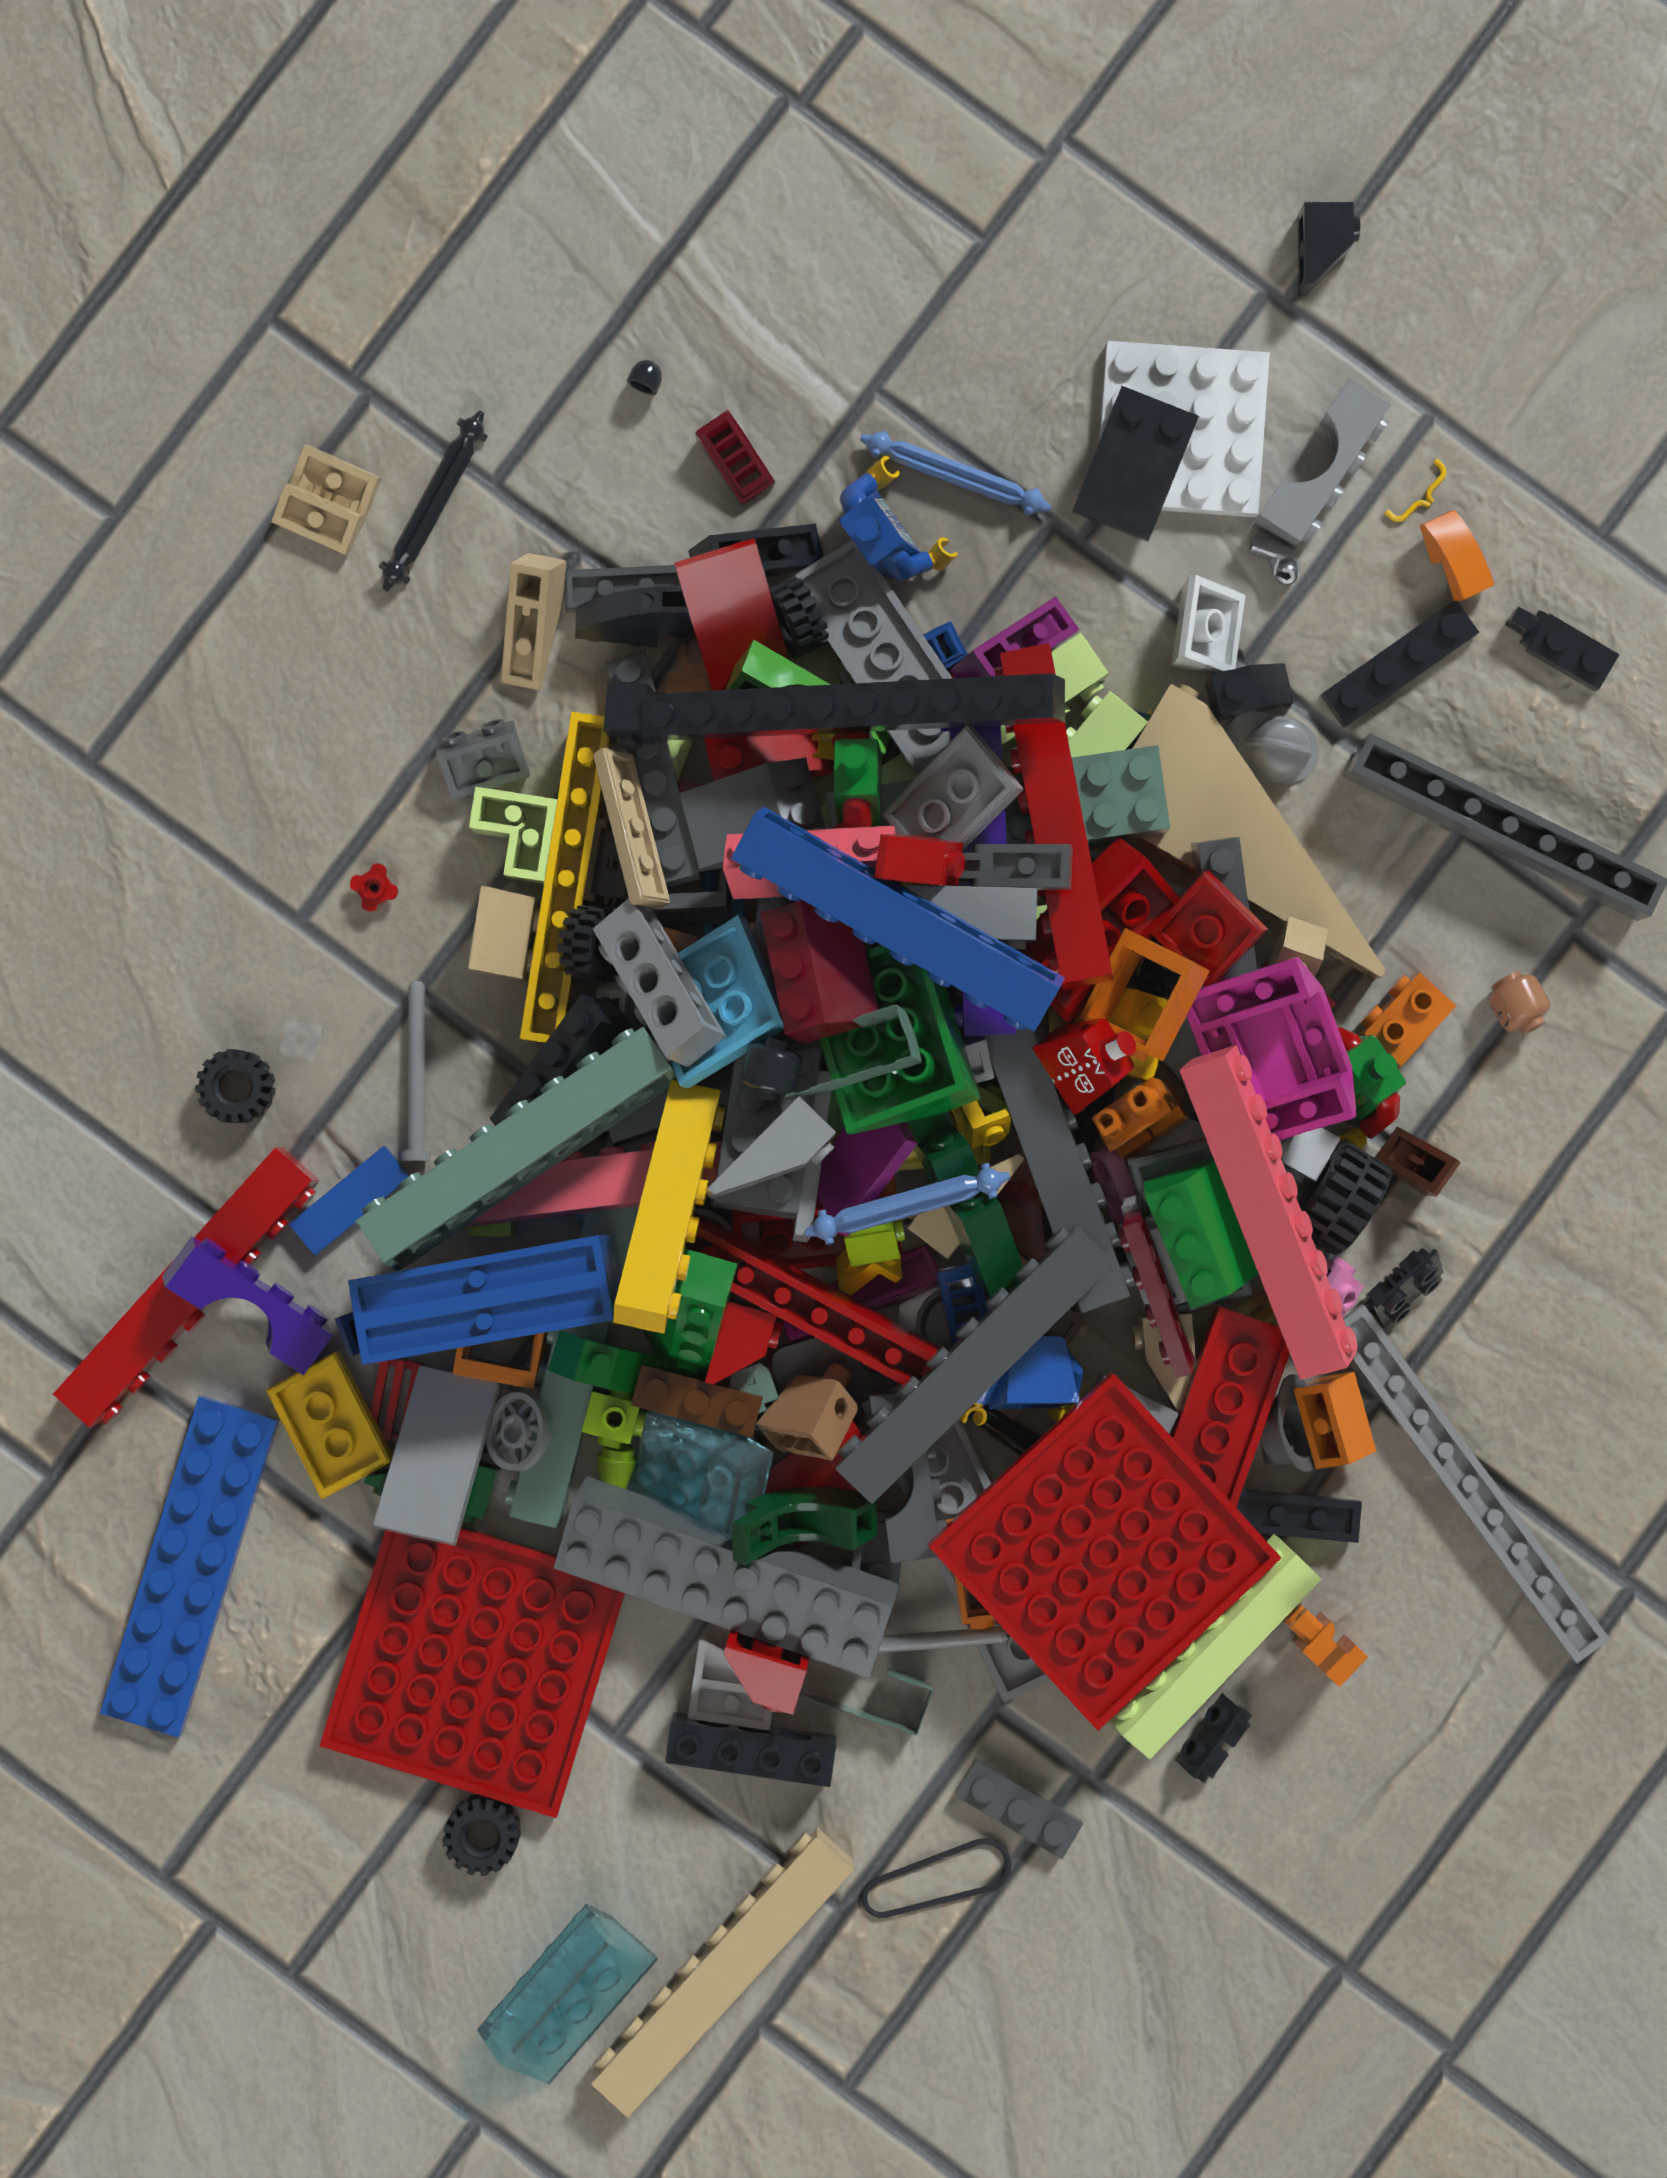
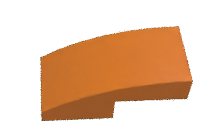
(1453, 544)

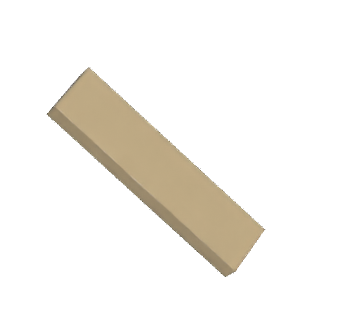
(631, 828)

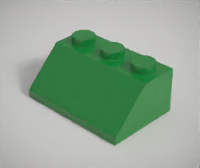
(1200, 1232)

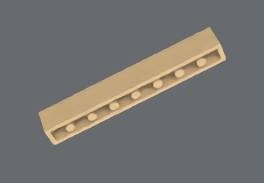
(721, 1971)

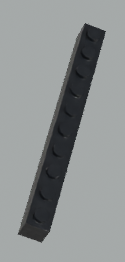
(855, 707)

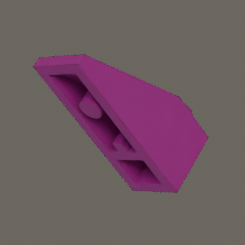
(1044, 625)

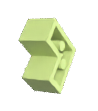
(522, 819)

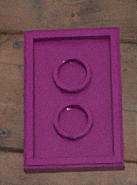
(862, 1166)

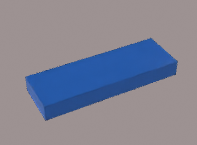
(344, 1203)

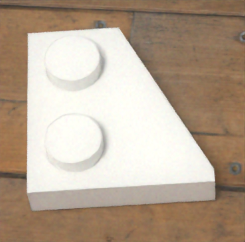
(718, 1693)

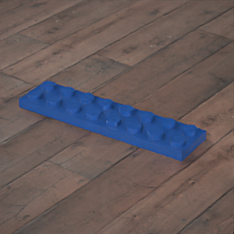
(189, 1566)

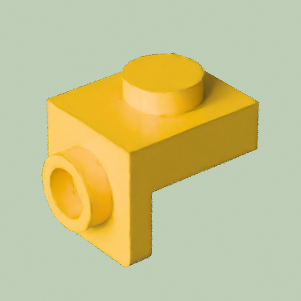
(979, 1128)
(853, 1278)

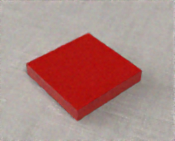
(1209, 927)

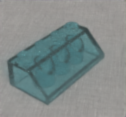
(566, 1995)

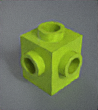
(598, 1420)

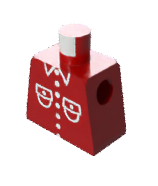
(1085, 1060)

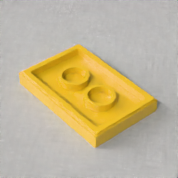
(330, 1425)

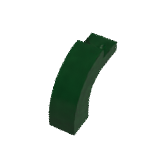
(803, 1514)

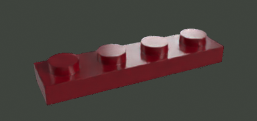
(1161, 1309)

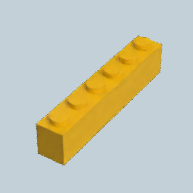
(667, 1208)

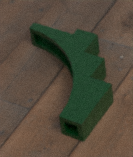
(977, 1221)

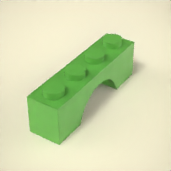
(766, 669)

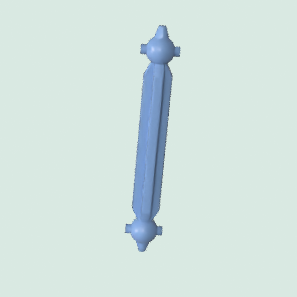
(956, 473)
(907, 1204)

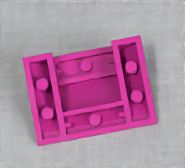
(1289, 1039)

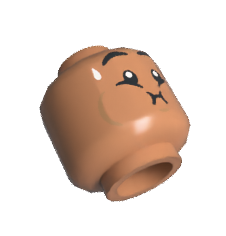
(1519, 1002)

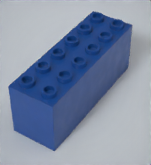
(485, 1298)

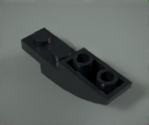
(635, 617)

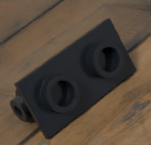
(1201, 1752)

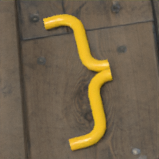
(1426, 504)

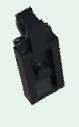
(1563, 647)

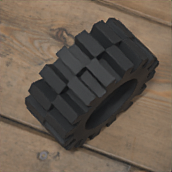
(798, 617)
(581, 944)
(211, 1079)
(471, 1857)

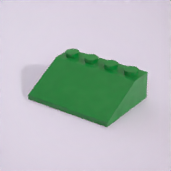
(914, 1092)

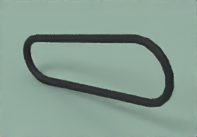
(925, 1904)

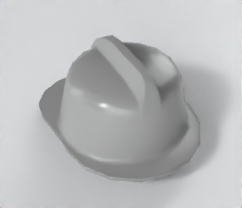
(1274, 746)

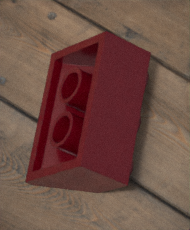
(817, 972)

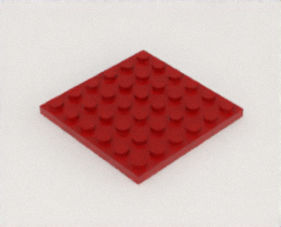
(1104, 1551)
(474, 1667)

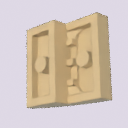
(326, 499)

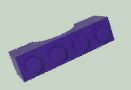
(204, 1276)

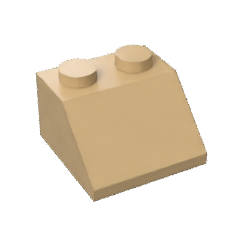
(504, 934)

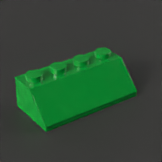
(692, 1337)

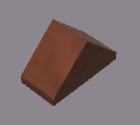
(1417, 1162)

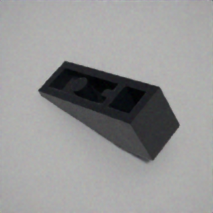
(780, 548)

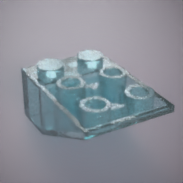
(701, 1469)

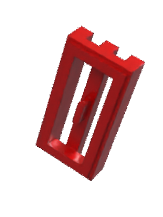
(379, 1392)

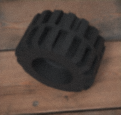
(1344, 1197)

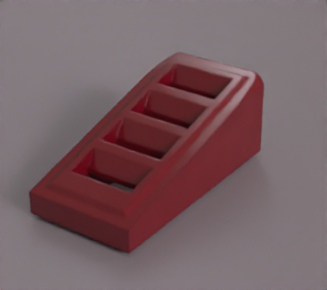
(713, 429)

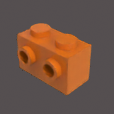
(1407, 1016)
(1335, 1420)

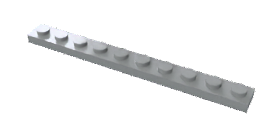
(1473, 1489)

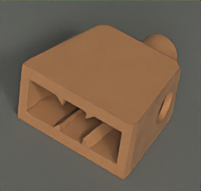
(811, 1414)

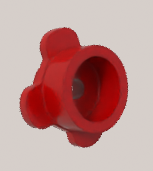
(385, 891)

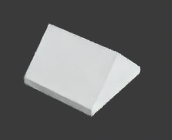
(1207, 626)

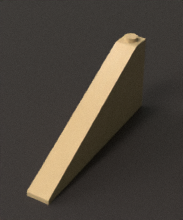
(1219, 797)

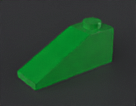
(599, 1362)

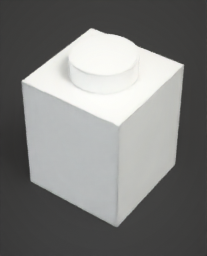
(1308, 1153)

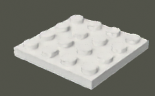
(1227, 392)

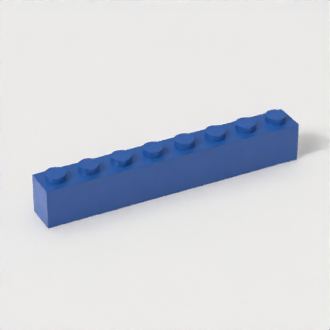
(897, 919)

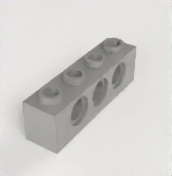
(694, 1026)

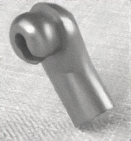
(1280, 557)

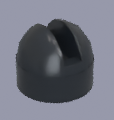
(645, 377)

